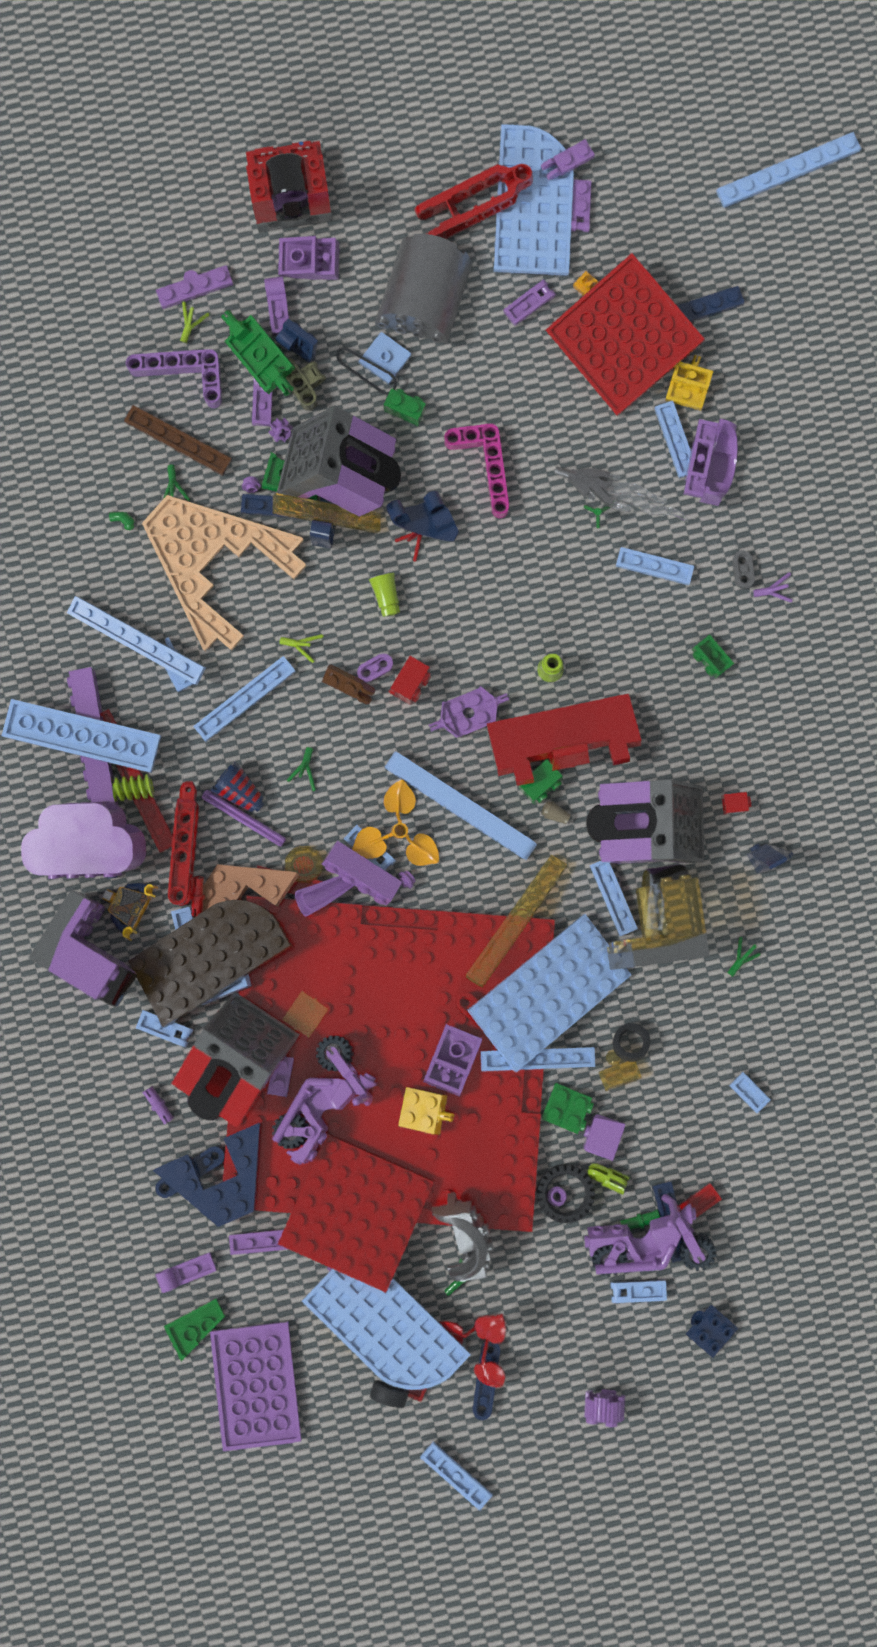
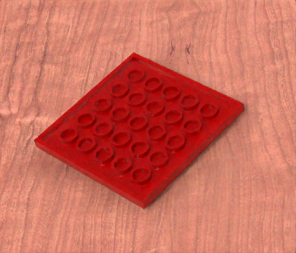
(625, 334)
(355, 1213)

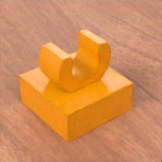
(585, 283)

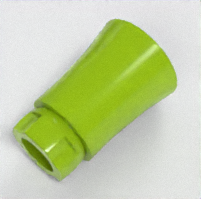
(386, 594)
(550, 674)

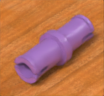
(158, 1105)

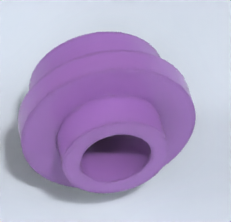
(251, 484)
(407, 879)
(562, 1196)

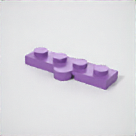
(194, 286)

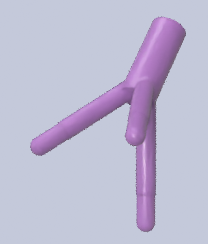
(774, 587)

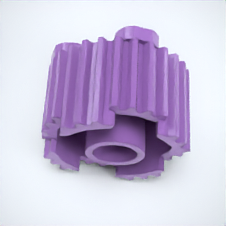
(604, 1407)

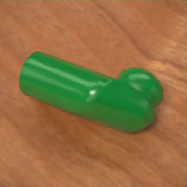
(124, 517)

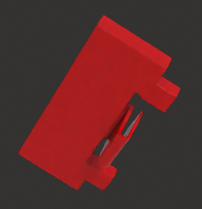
(564, 736)

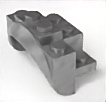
(470, 1237)

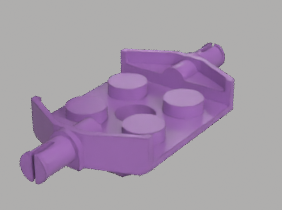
(479, 701)

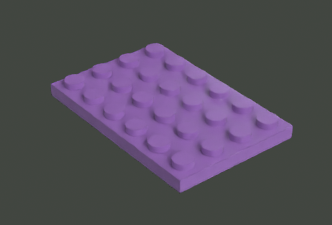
(255, 1386)

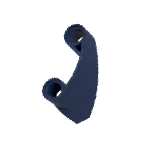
(427, 519)

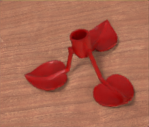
(493, 1330)

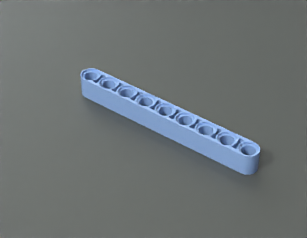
(460, 805)

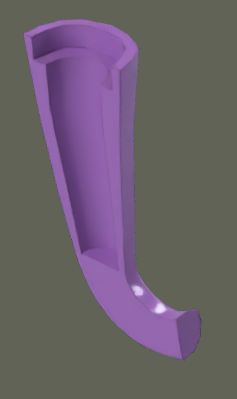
(319, 895)

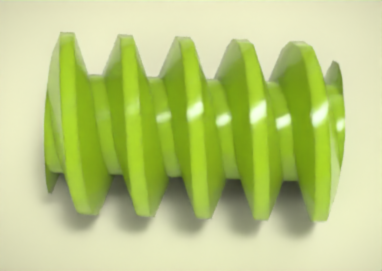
(136, 788)

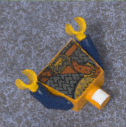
(128, 906)

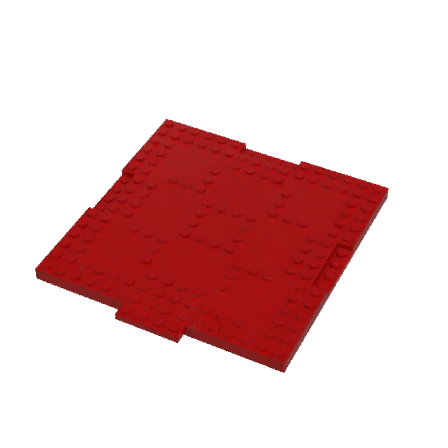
(390, 994)

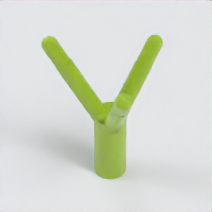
(188, 326)
(301, 642)

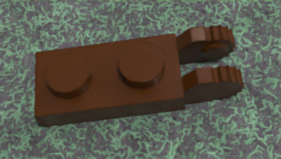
(348, 684)

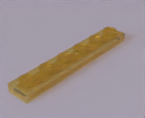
(326, 512)

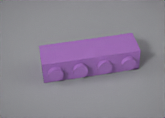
(361, 873)

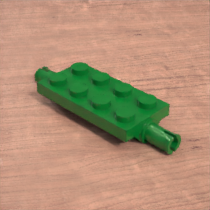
(258, 353)

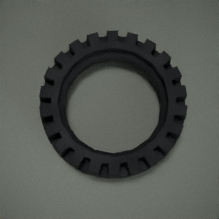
(584, 1208)

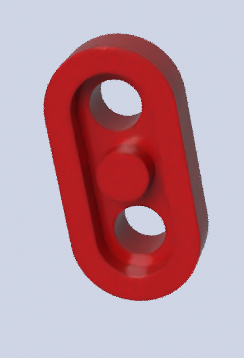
(471, 999)

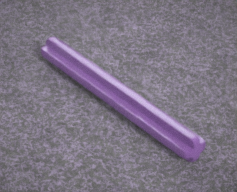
(243, 818)

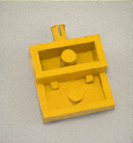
(689, 384)
(424, 1111)

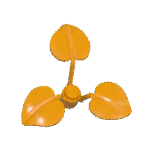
(370, 844)

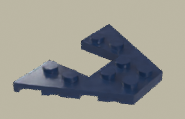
(229, 1198)

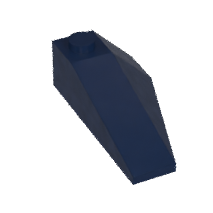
(767, 857)

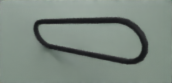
(368, 361)

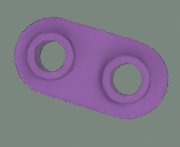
(374, 667)

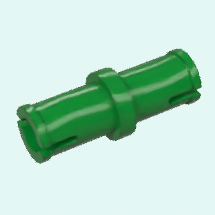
(640, 1220)

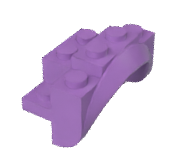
(712, 461)

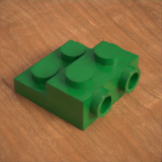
(567, 1108)

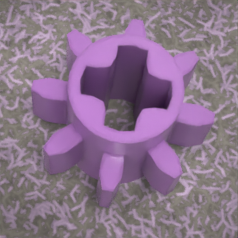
(280, 430)

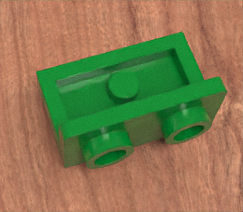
(712, 657)

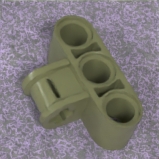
(309, 382)

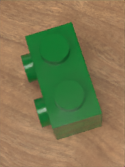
(405, 407)
(544, 781)

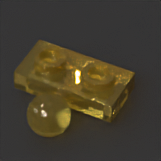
(618, 1074)

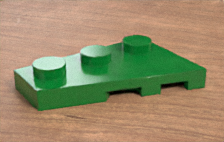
(192, 1327)

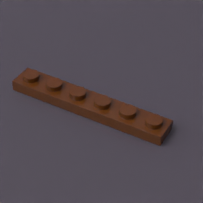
(177, 440)

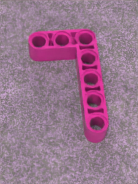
(490, 461)

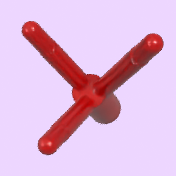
(411, 536)

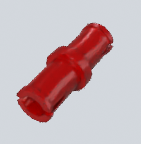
(197, 895)

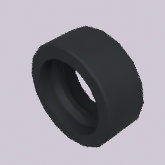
(636, 1028)
(388, 1394)

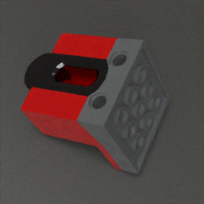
(288, 186)
(233, 1060)

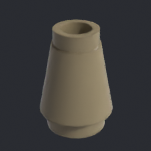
(555, 812)

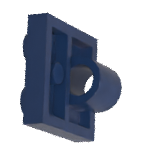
(298, 341)
(710, 1330)

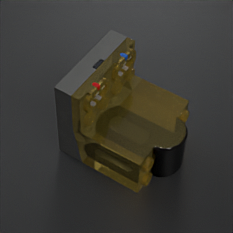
(669, 921)

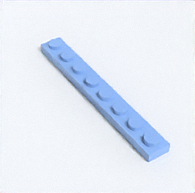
(788, 170)
(136, 640)

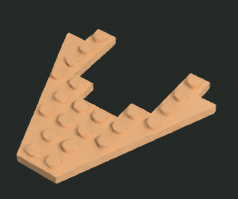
(187, 541)

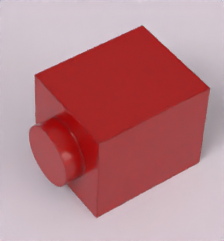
(735, 803)

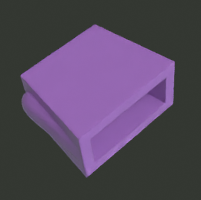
(603, 1136)

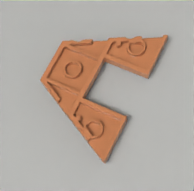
(232, 882)

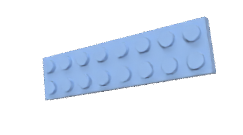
(81, 735)

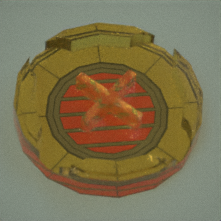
(305, 862)

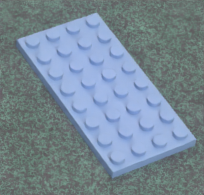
(548, 993)

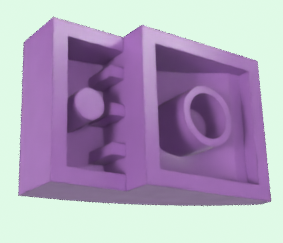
(309, 258)
(452, 1060)

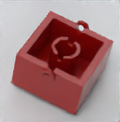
(410, 680)

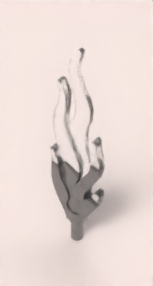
(591, 485)

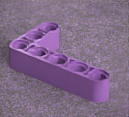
(182, 367)

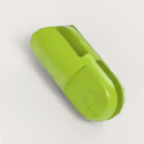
(608, 1177)

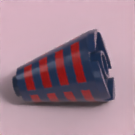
(238, 788)

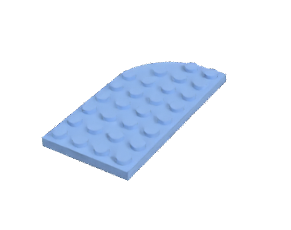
(536, 229)
(387, 1331)

